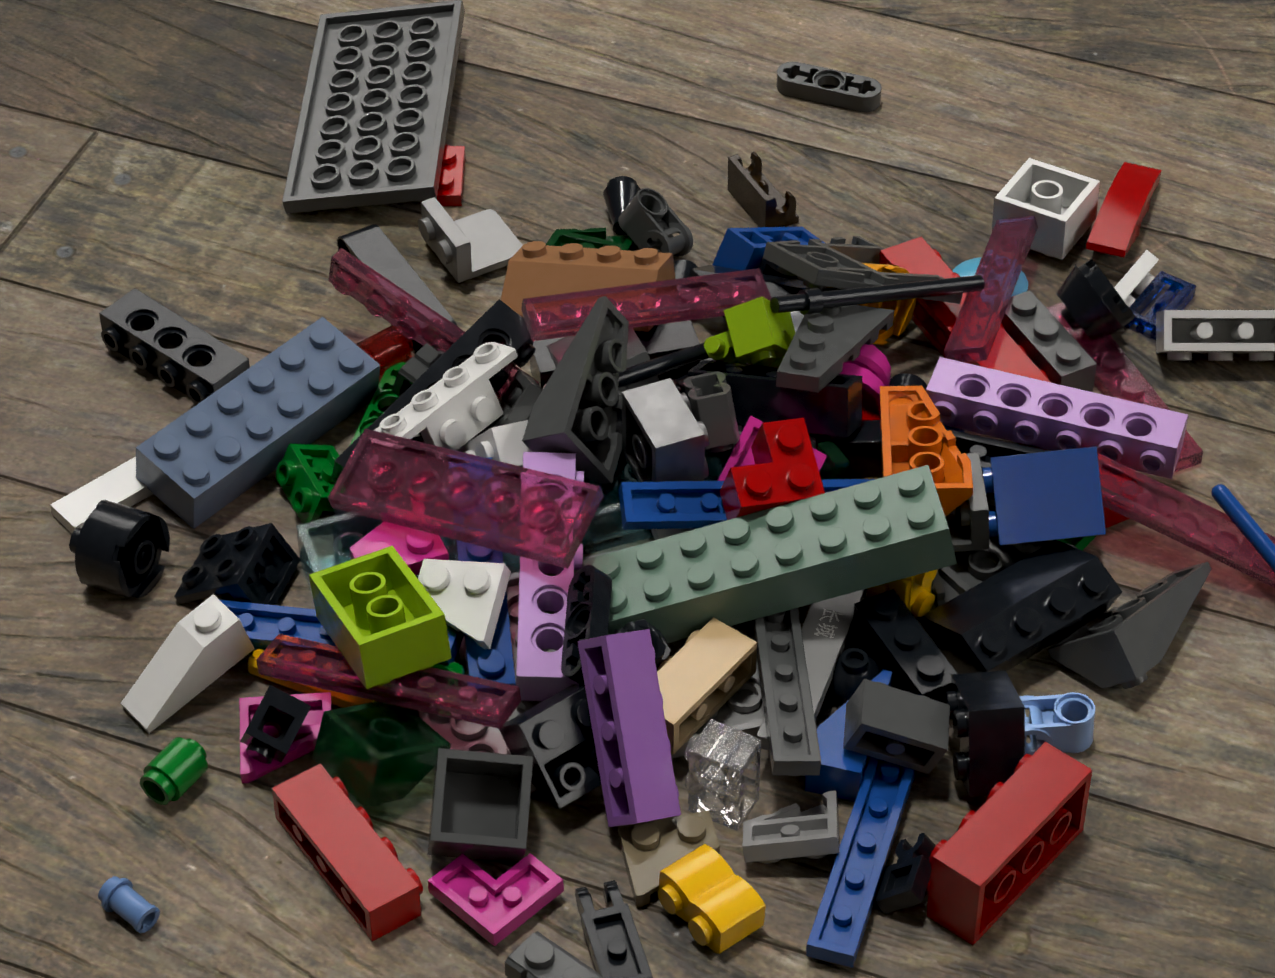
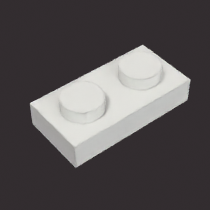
(1136, 278)

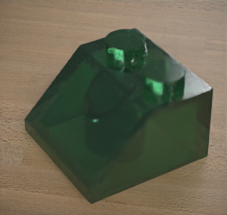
(377, 750)

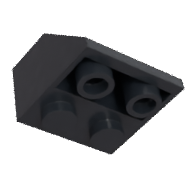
(561, 745)

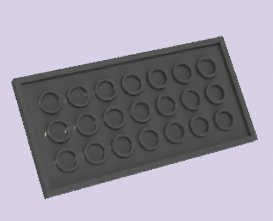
(375, 107)

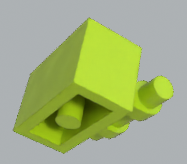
(753, 335)

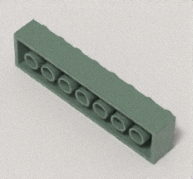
(781, 556)

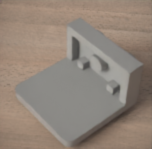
(467, 244)

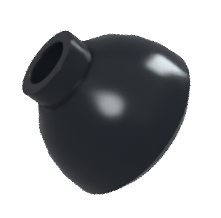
(849, 672)

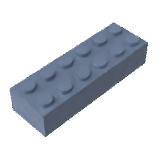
(248, 423)

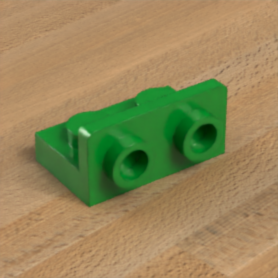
(306, 478)

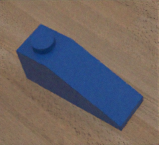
(746, 246)
(840, 768)

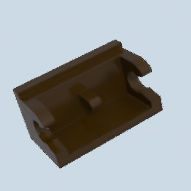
(758, 194)

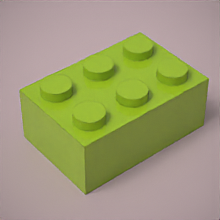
(380, 617)

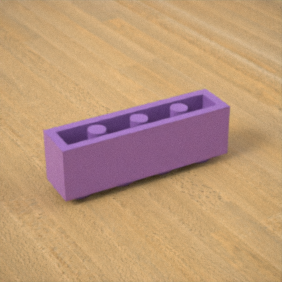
(629, 728)

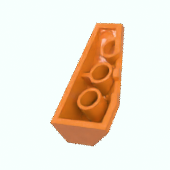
(917, 438)

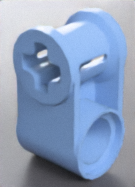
(1059, 720)

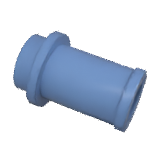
(119, 897)

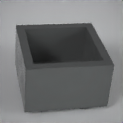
(480, 805)

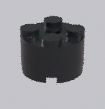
(120, 549)

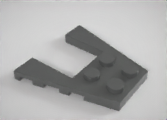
(840, 265)

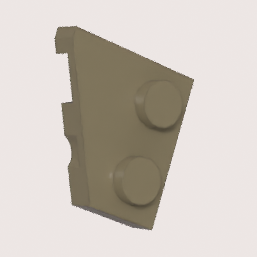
(659, 843)

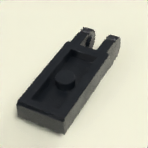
(612, 935)

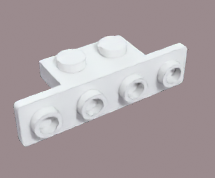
(455, 405)

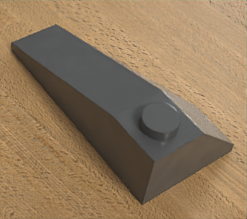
(1133, 634)

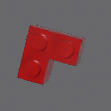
(781, 474)

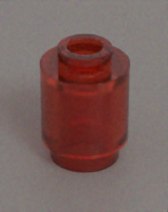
(387, 348)

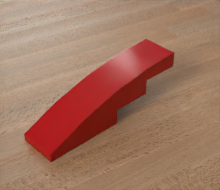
(1123, 210)

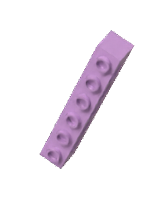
(1056, 416)
(540, 671)

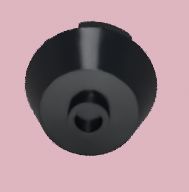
(1093, 302)

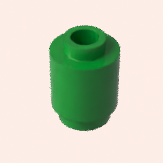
(174, 770)

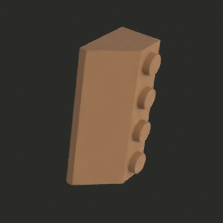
(570, 268)

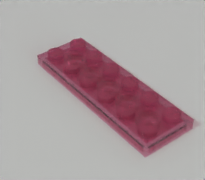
(466, 497)

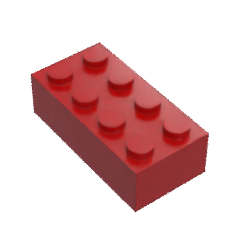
(1007, 842)

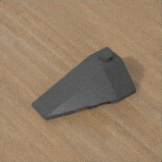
(583, 397)

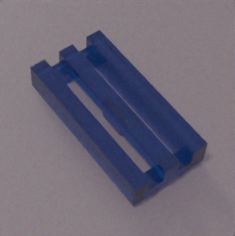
(1179, 303)

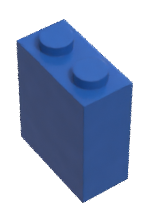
(1045, 496)

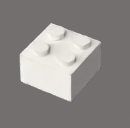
(1057, 197)

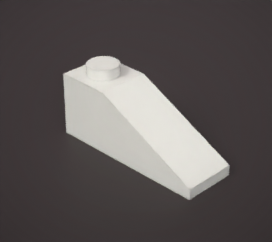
(187, 662)

